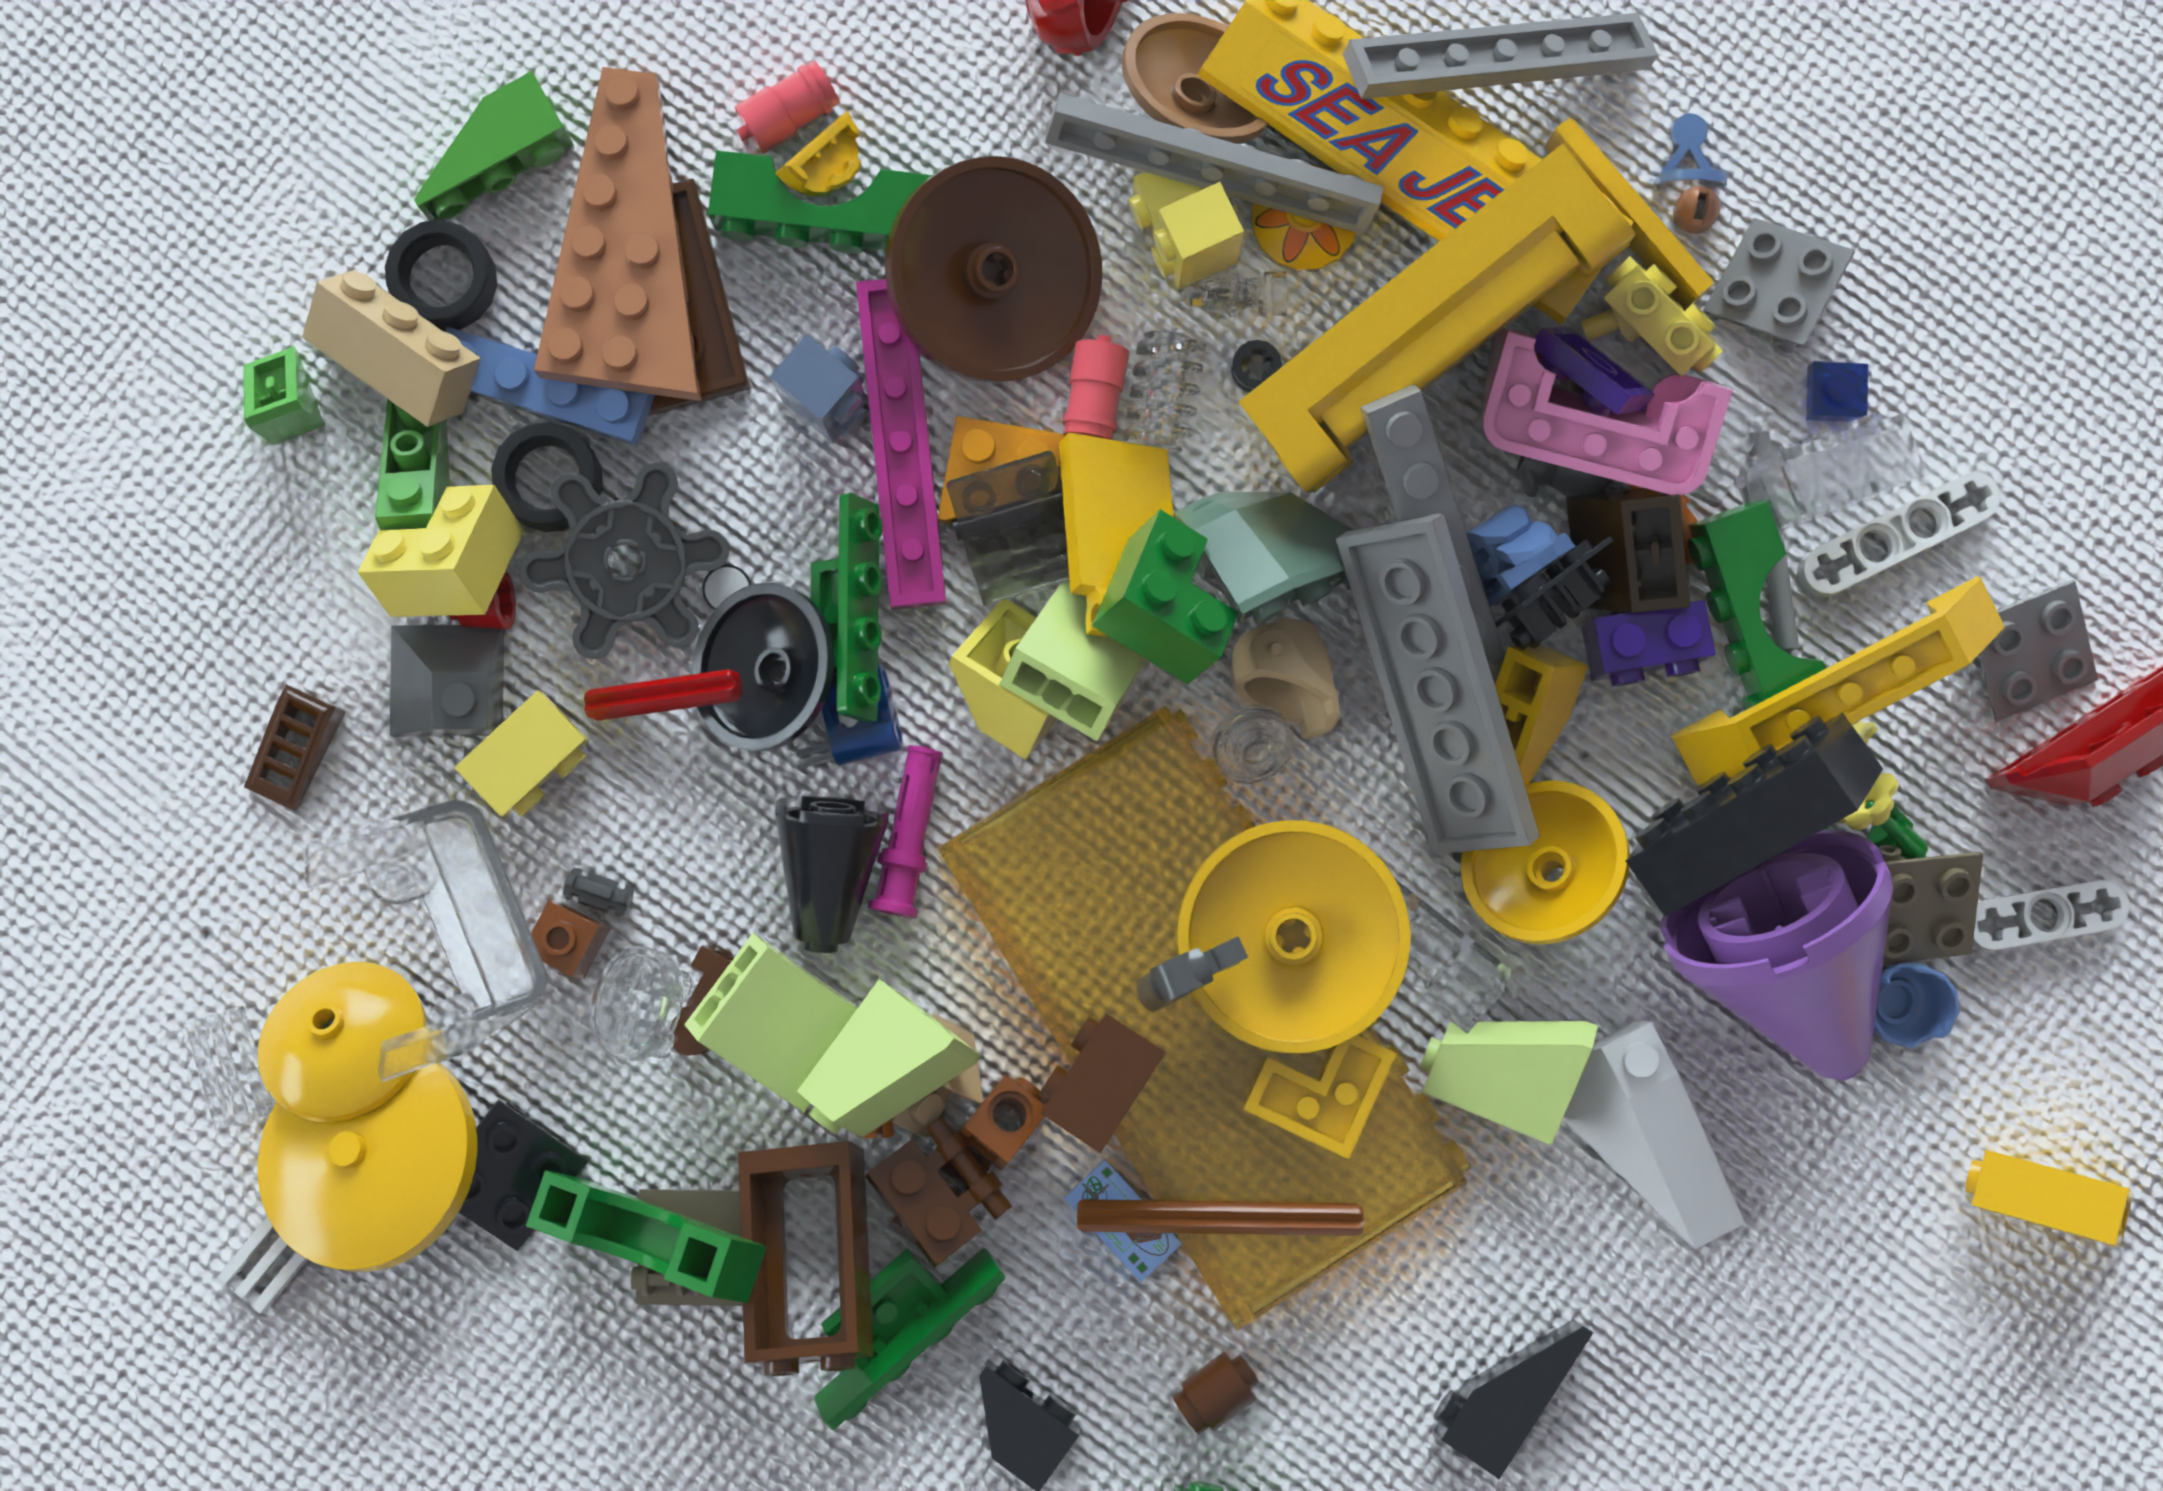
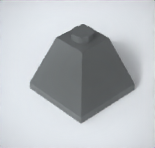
(446, 680)

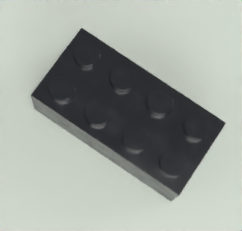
(1754, 813)

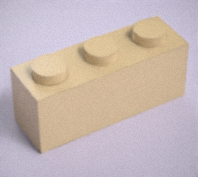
(390, 347)

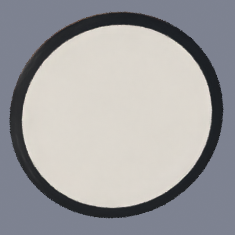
(722, 583)

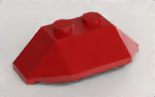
(2094, 751)

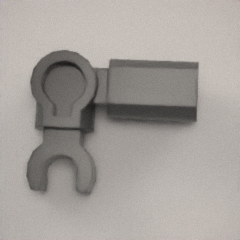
(1187, 973)

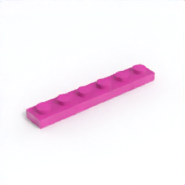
(901, 454)

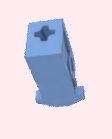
(1513, 551)

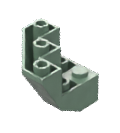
(1266, 550)

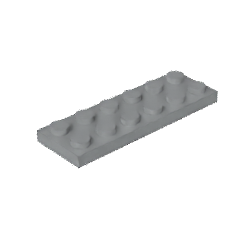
(1437, 685)

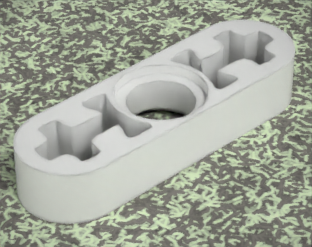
(2079, 894)

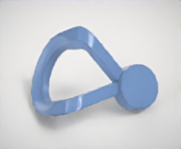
(1688, 134)

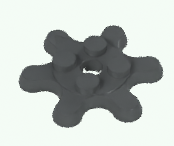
(584, 569)

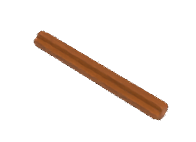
(1220, 1217)

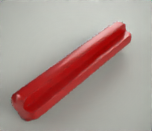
(663, 695)

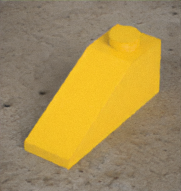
(1537, 699)

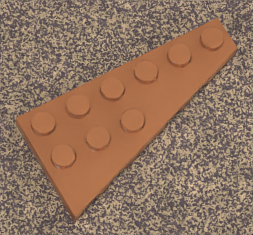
(620, 272)

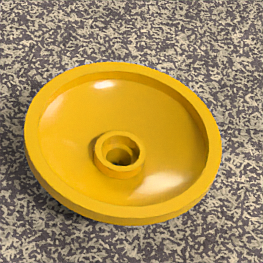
(1575, 834)
(335, 1069)

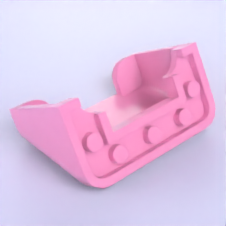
(1655, 449)

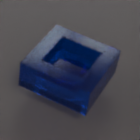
(1837, 391)

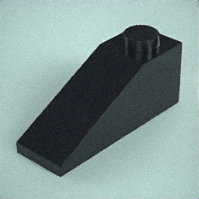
(1505, 1401)

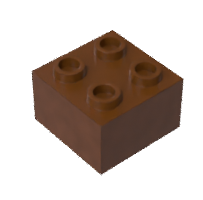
(1101, 1080)

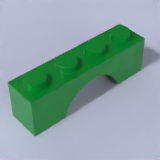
(753, 201)
(1737, 555)
(647, 1234)

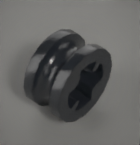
(1243, 356)

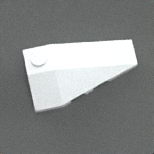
(1648, 1132)

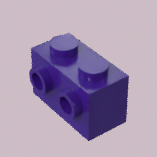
(1642, 642)

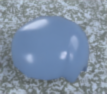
(1914, 1005)

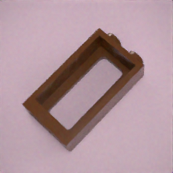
(763, 1221)

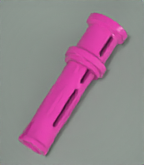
(903, 858)

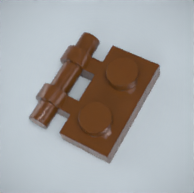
(925, 1202)

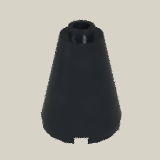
(827, 865)

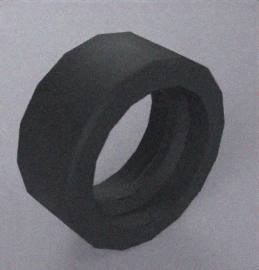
(422, 238)
(517, 447)

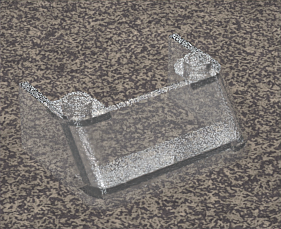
(456, 869)

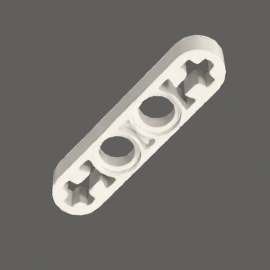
(1897, 533)

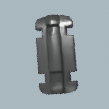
(598, 892)

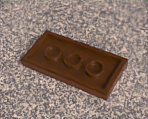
(716, 345)

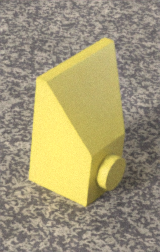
(978, 671)

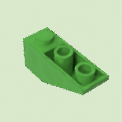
(500, 140)
(411, 470)

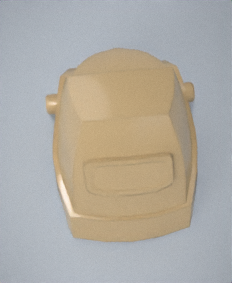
(1289, 671)

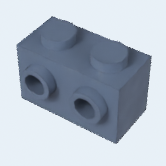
(822, 388)

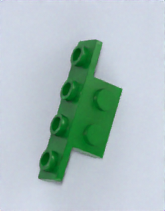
(849, 600)
(907, 1317)

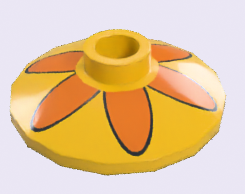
(1298, 241)

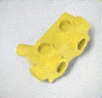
(1646, 309)

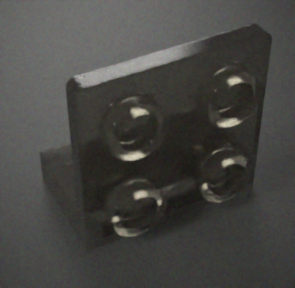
(1013, 526)

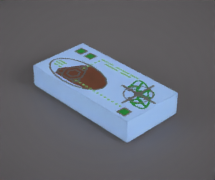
(1137, 1251)

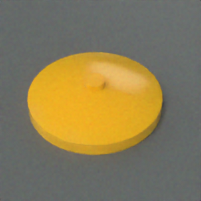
(1318, 931)
(374, 1184)

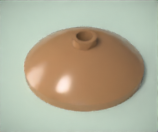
(1162, 76)

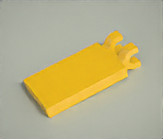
(1106, 498)

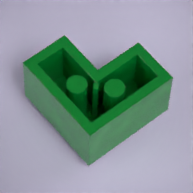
(1158, 608)

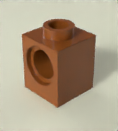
(568, 939)
(991, 1141)

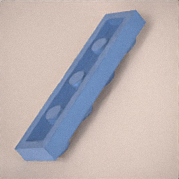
(510, 379)

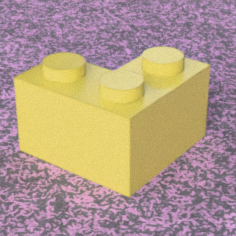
(1190, 225)
(449, 564)

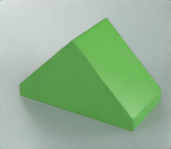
(279, 397)

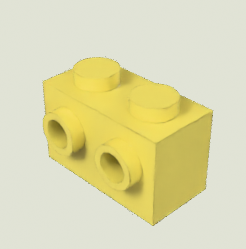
(523, 756)

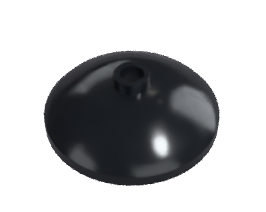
(759, 636)

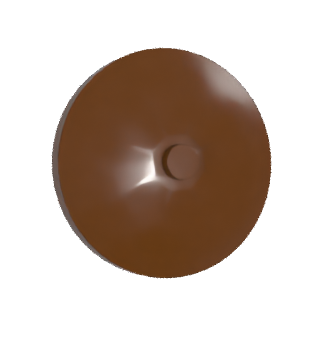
(993, 269)

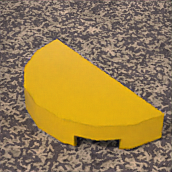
(826, 161)

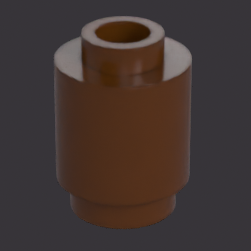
(1217, 1392)

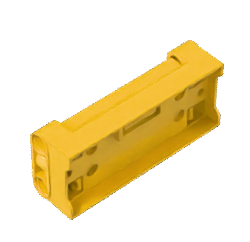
(1437, 313)

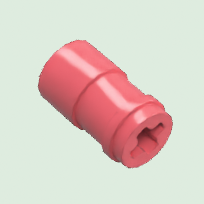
(787, 106)
(1095, 389)

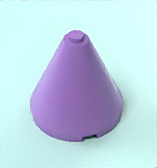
(1796, 948)

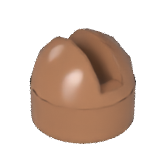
(1686, 207)

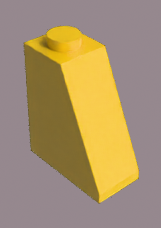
(2050, 1197)

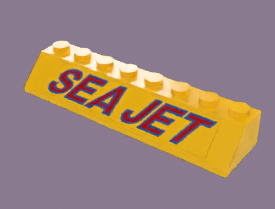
(1422, 147)

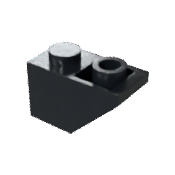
(1023, 1429)

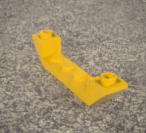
(1858, 686)

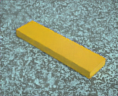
(1652, 239)

